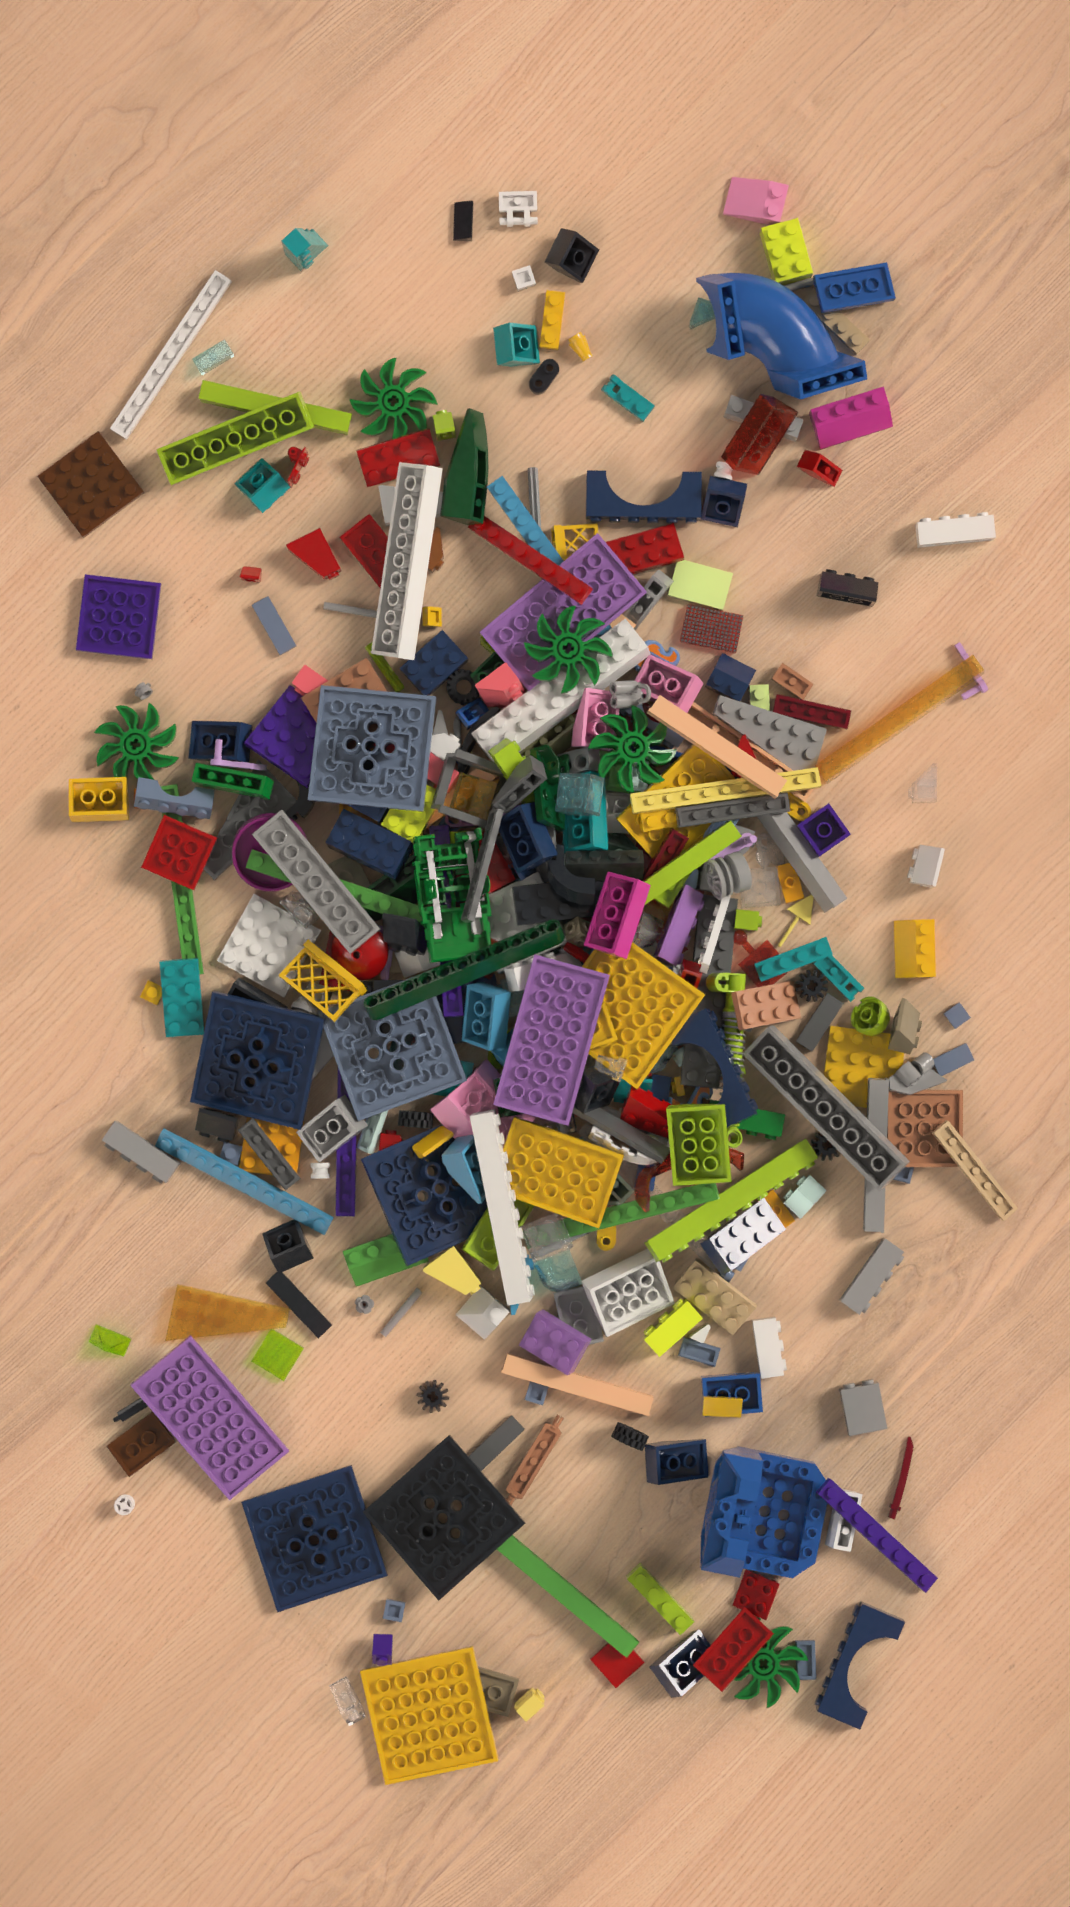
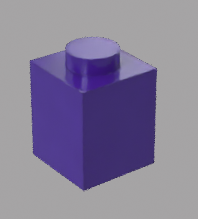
(382, 1649)

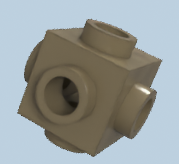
(576, 931)

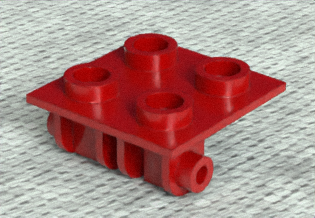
(300, 459)
(756, 1594)

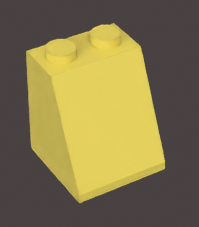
(454, 1271)

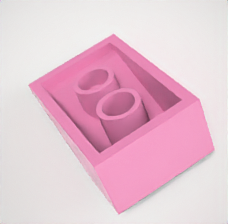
(756, 200)
(587, 725)

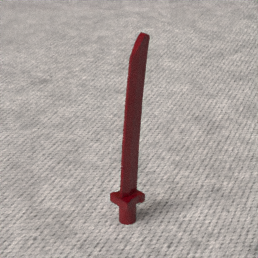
(895, 1506)

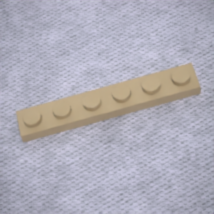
(974, 1170)

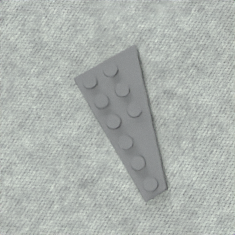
(783, 737)

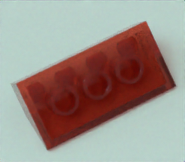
(759, 435)

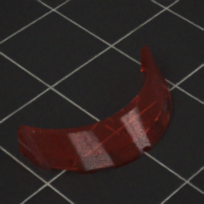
(642, 1184)

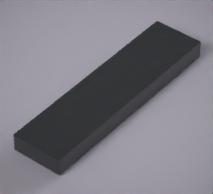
(299, 1304)

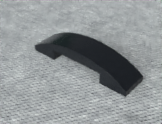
(469, 741)

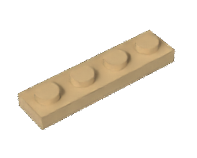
(838, 325)

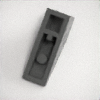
(520, 784)

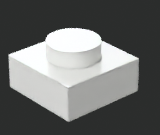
(523, 278)

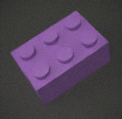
(555, 1342)

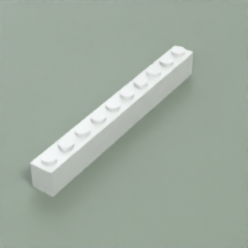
(501, 1207)

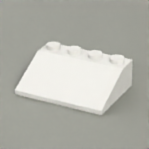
(628, 1292)

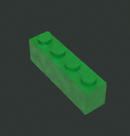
(232, 781)
(765, 1122)

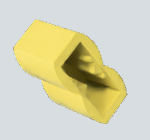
(530, 1703)

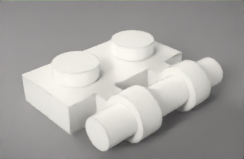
(518, 202)

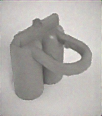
(628, 693)

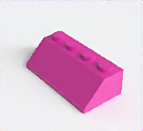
(851, 418)
(617, 915)

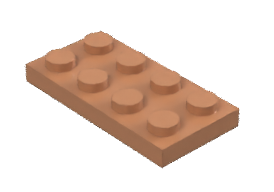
(766, 1005)

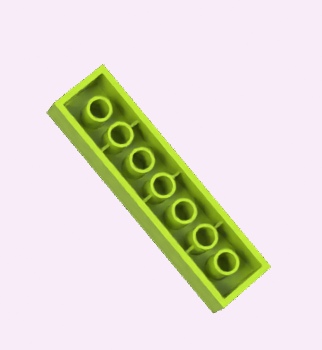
(235, 438)

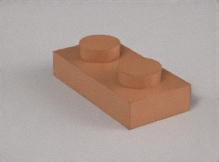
(792, 681)

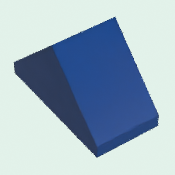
(471, 713)

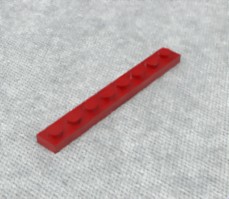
(532, 560)

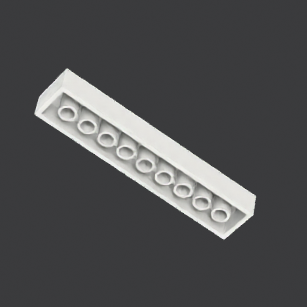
(406, 560)
(545, 705)

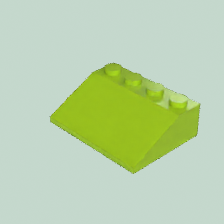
(698, 1144)

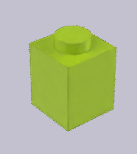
(747, 920)

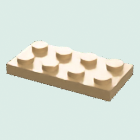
(714, 1296)

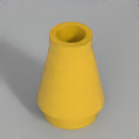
(580, 346)

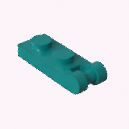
(628, 398)
(839, 976)

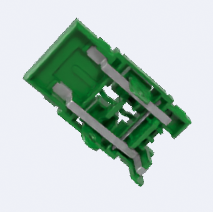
(444, 931)

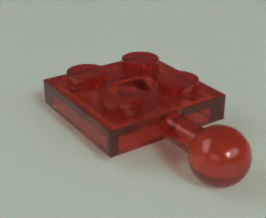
(757, 955)

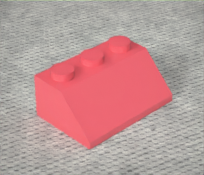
(500, 687)

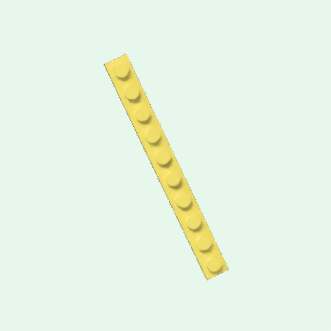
(718, 792)

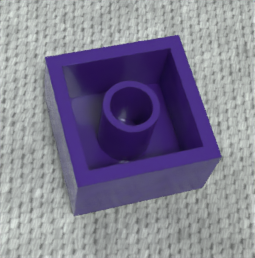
(823, 830)

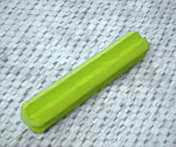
(386, 669)

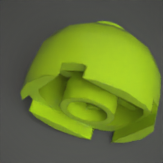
(870, 1016)

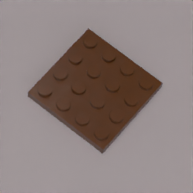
(90, 484)

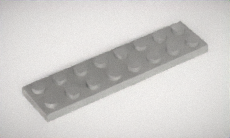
(316, 881)

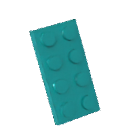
(182, 997)

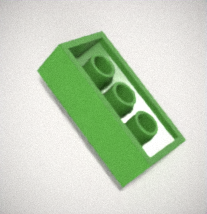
(376, 1260)

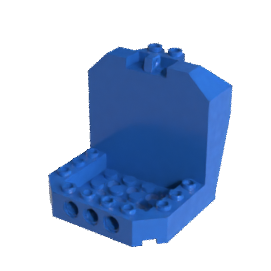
(733, 1514)

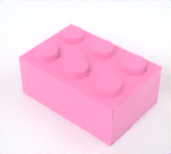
(670, 682)

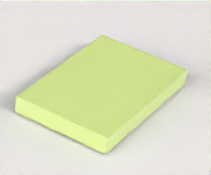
(700, 584)

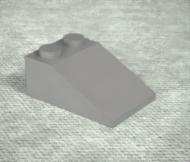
(331, 1128)

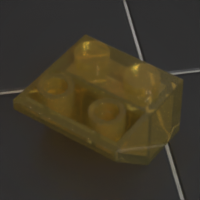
(473, 795)

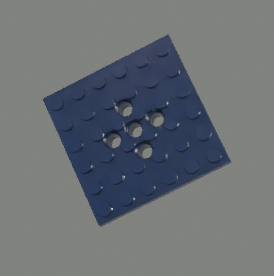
(288, 1040)
(416, 1225)
(332, 1503)

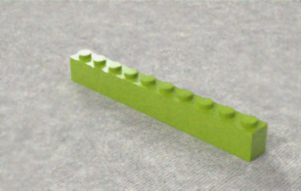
(731, 1200)

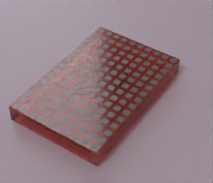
(711, 628)

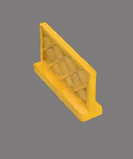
(558, 537)
(332, 967)

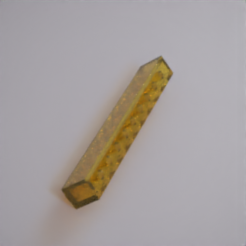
(900, 719)

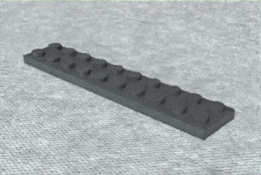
(698, 1065)

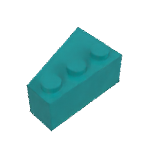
(303, 247)

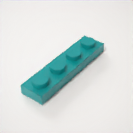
(793, 959)

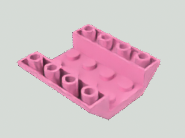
(471, 1097)

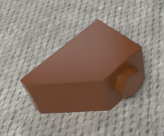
(436, 552)

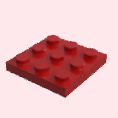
(179, 852)

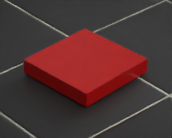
(615, 1665)

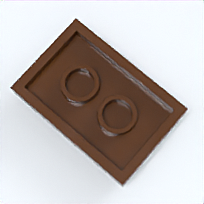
(141, 1444)

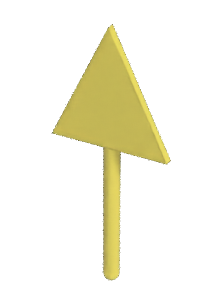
(802, 910)

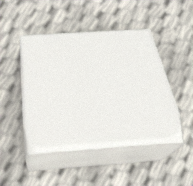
(700, 1334)

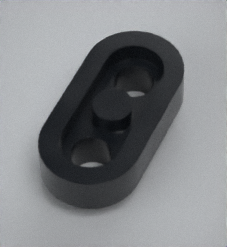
(544, 376)

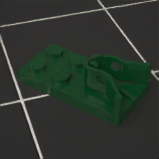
(546, 792)

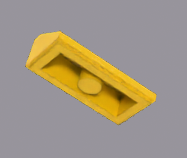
(432, 1141)
(722, 1406)

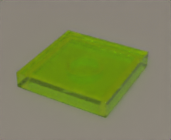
(277, 1354)

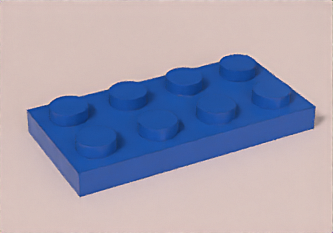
(854, 287)

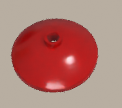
(372, 957)

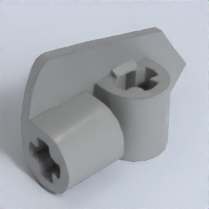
(915, 1076)

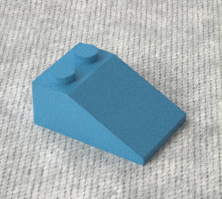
(464, 1167)

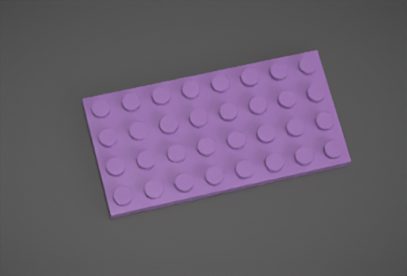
(612, 595)
(551, 1039)
(209, 1417)

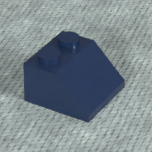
(724, 501)
(730, 678)

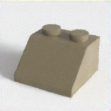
(904, 1028)

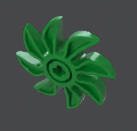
(387, 394)
(574, 657)
(133, 735)
(625, 756)
(767, 1673)

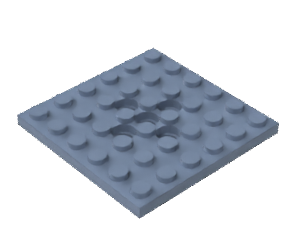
(397, 777)
(375, 1083)

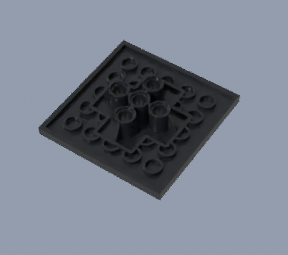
(483, 1520)

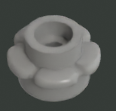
(143, 690)
(364, 1309)

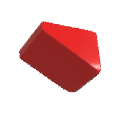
(251, 574)

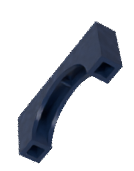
(605, 504)
(703, 1031)
(867, 1625)

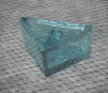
(702, 313)

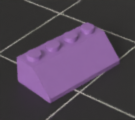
(678, 926)

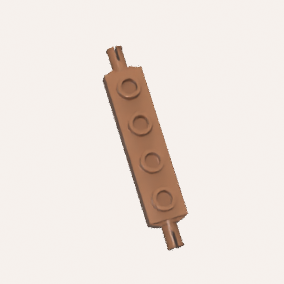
(534, 1460)

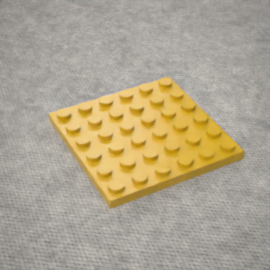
(645, 1007)
(429, 1715)

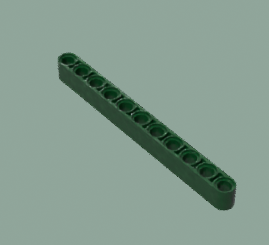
(464, 969)

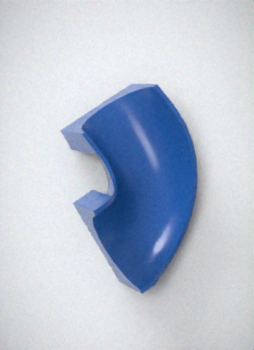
(780, 331)

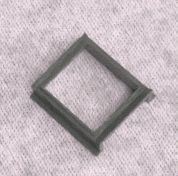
(445, 778)

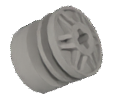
(728, 875)

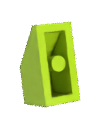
(444, 425)

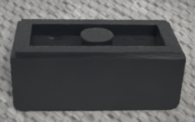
(463, 221)

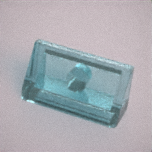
(213, 357)

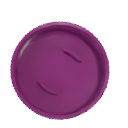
(241, 850)

